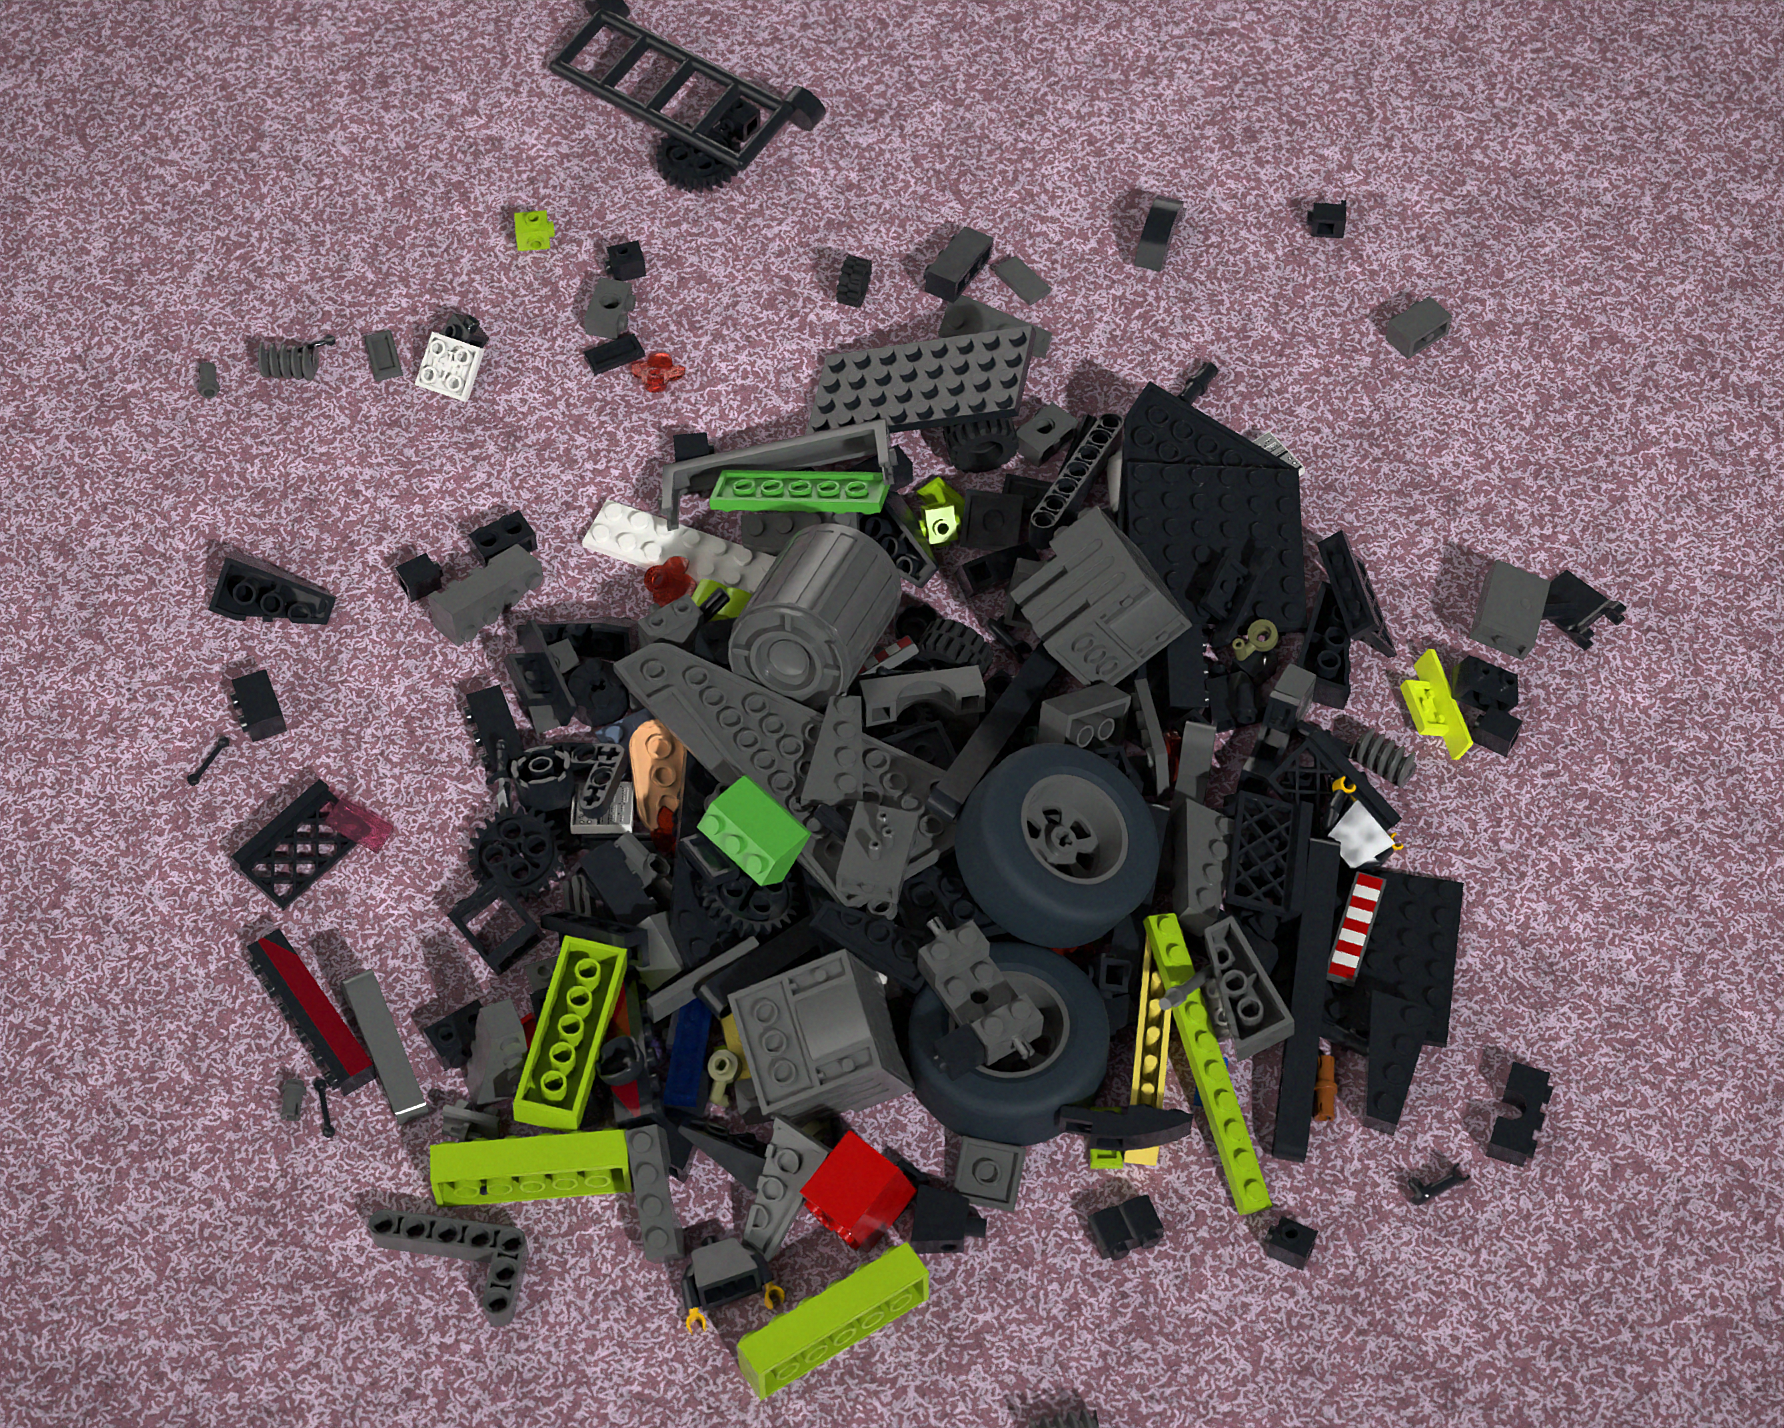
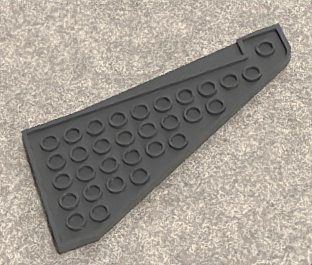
(759, 733)

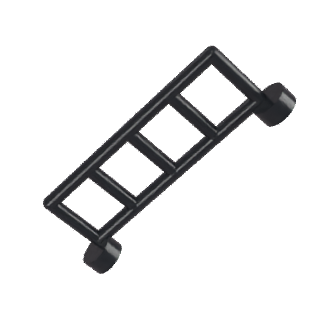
(798, 104)

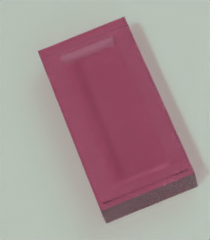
(359, 825)

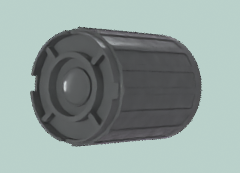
(816, 615)

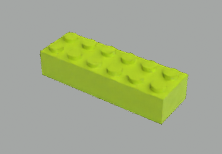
(570, 1035)
(530, 1167)
(833, 1320)

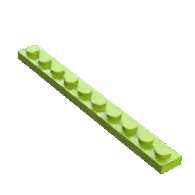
(1209, 1068)

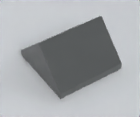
(663, 955)

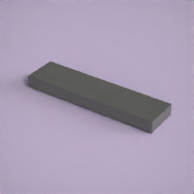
(687, 987)

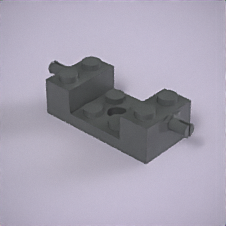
(960, 966)

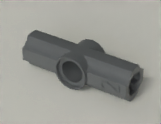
(651, 868)

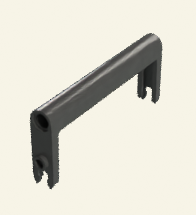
(779, 455)

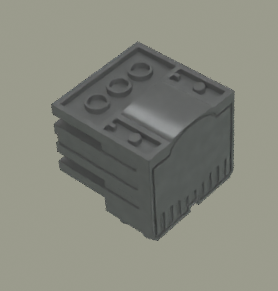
(1099, 602)
(821, 1040)

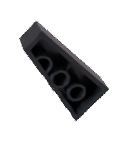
(1393, 1048)

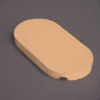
(655, 770)

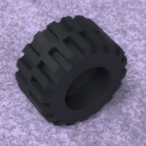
(981, 444)
(954, 646)

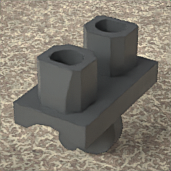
(467, 1125)

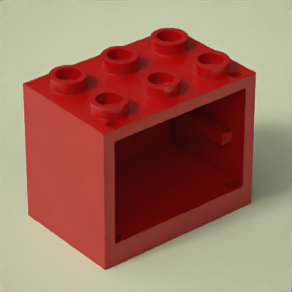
(857, 1193)

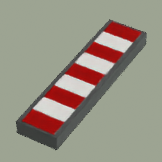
(888, 657)
(1355, 928)

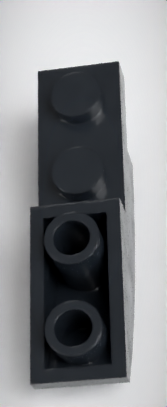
(1140, 1129)

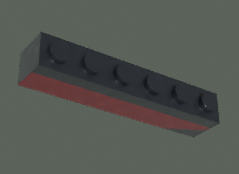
(311, 1013)
(636, 1102)

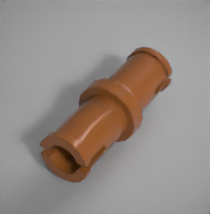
(1325, 1089)

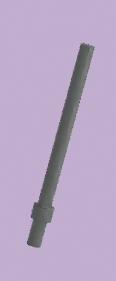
(1178, 993)

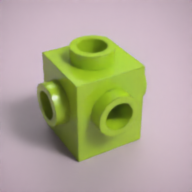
(533, 230)
(938, 514)

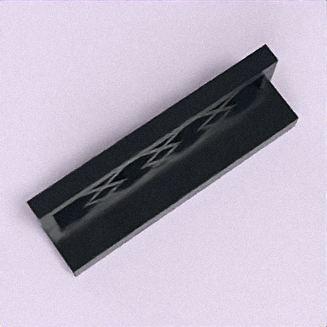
(601, 931)

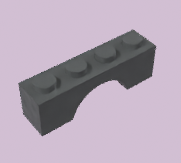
(955, 688)
(650, 1172)

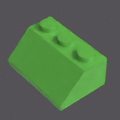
(754, 831)

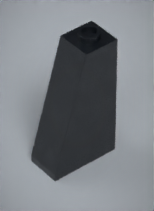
(680, 1148)

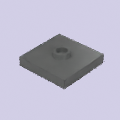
(989, 1173)

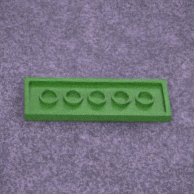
(799, 491)

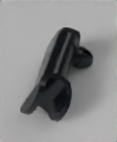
(998, 631)
(1426, 1193)

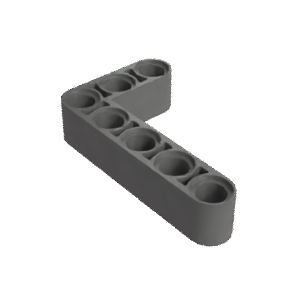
(1190, 783)
(384, 1045)
(463, 1248)

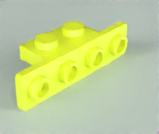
(1433, 706)

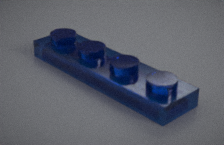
(688, 1054)

